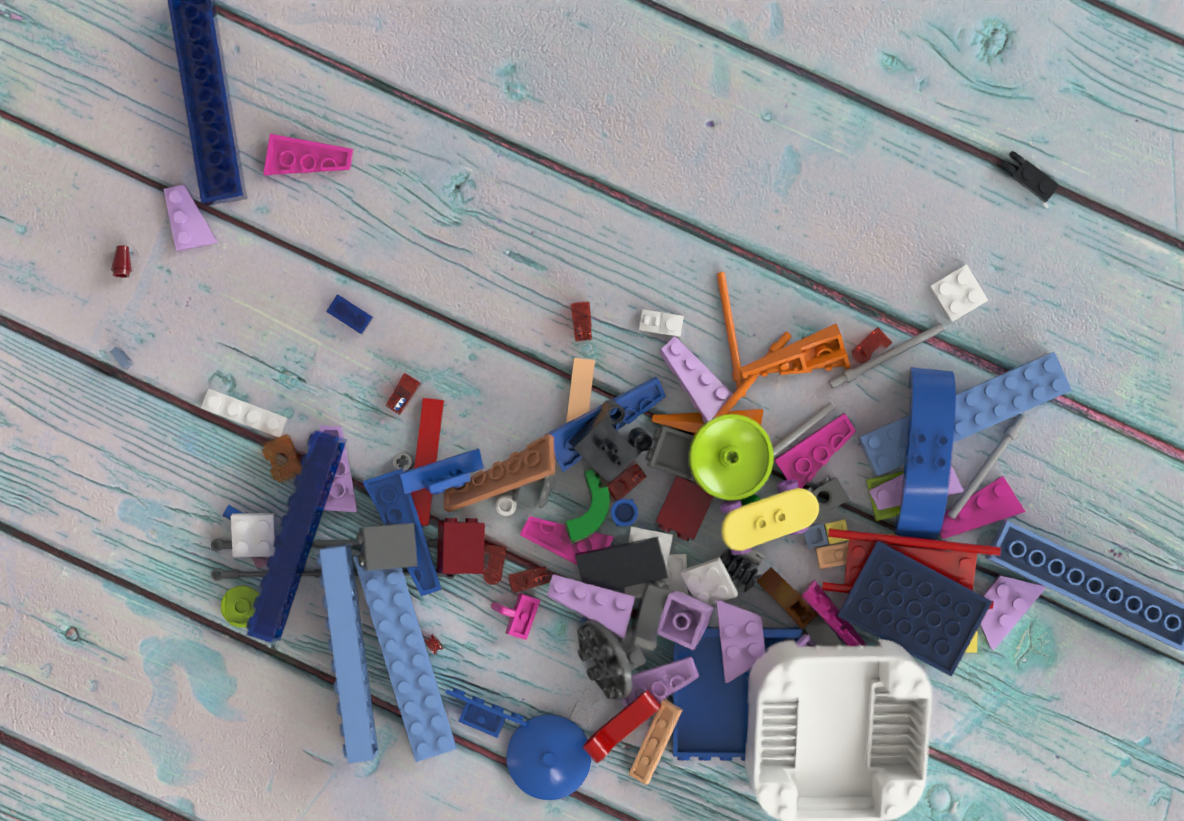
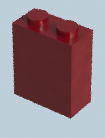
(684, 508)
(460, 546)

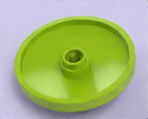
(731, 457)

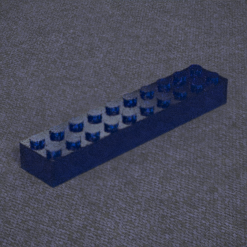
(207, 101)
(296, 536)

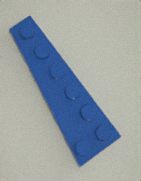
(633, 402)
(400, 508)

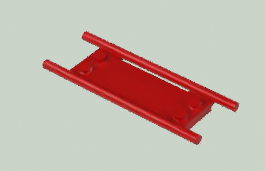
(947, 558)

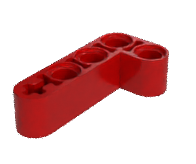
(621, 725)

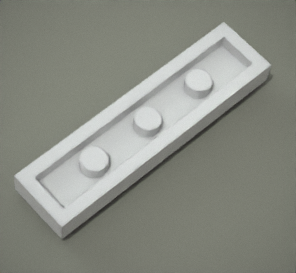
(244, 413)

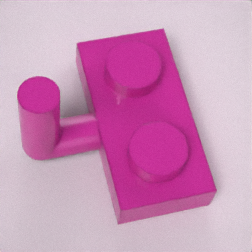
(521, 616)

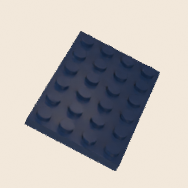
(914, 608)

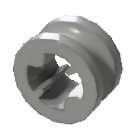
(399, 456)

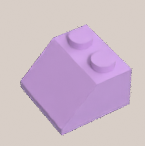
(684, 619)

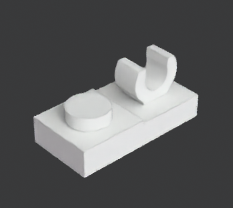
(661, 323)

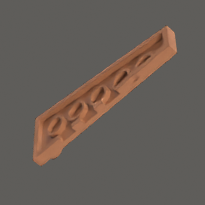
(516, 471)

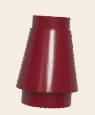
(121, 263)

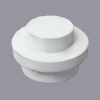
(505, 505)

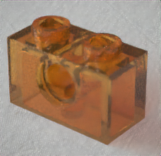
(273, 449)

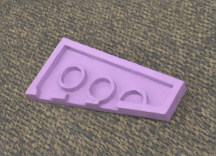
(701, 384)
(342, 491)
(890, 492)
(593, 602)
(663, 679)

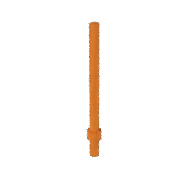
(737, 374)
(751, 378)

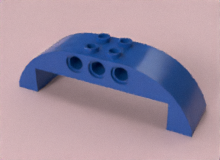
(927, 453)

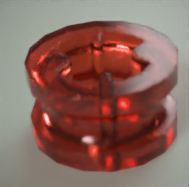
(433, 644)

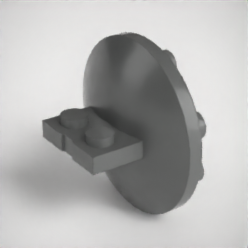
(613, 658)

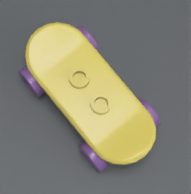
(768, 518)

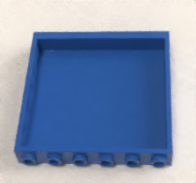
(715, 711)

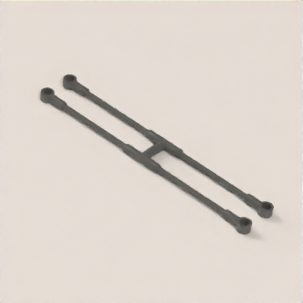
(225, 574)

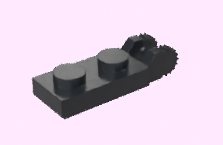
(1031, 177)

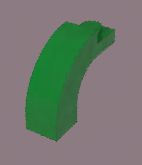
(589, 523)

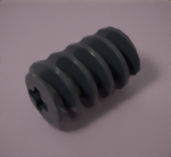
(738, 570)

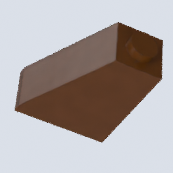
(787, 598)

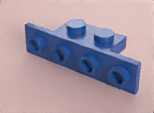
(443, 473)
(482, 717)

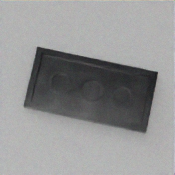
(623, 564)

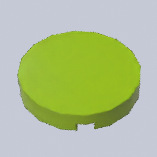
(238, 605)

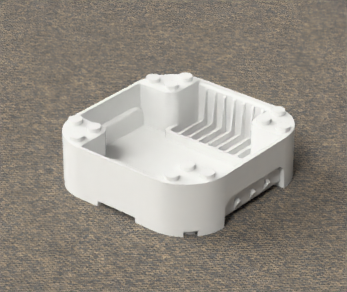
(837, 732)

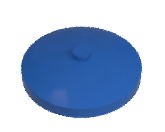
(548, 757)

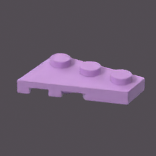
(186, 220)

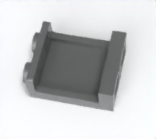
(671, 452)
(387, 547)

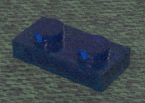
(349, 314)

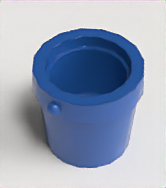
(624, 512)

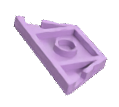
(1011, 602)
(740, 639)

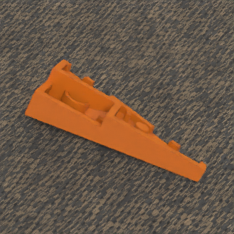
(817, 351)
(693, 421)

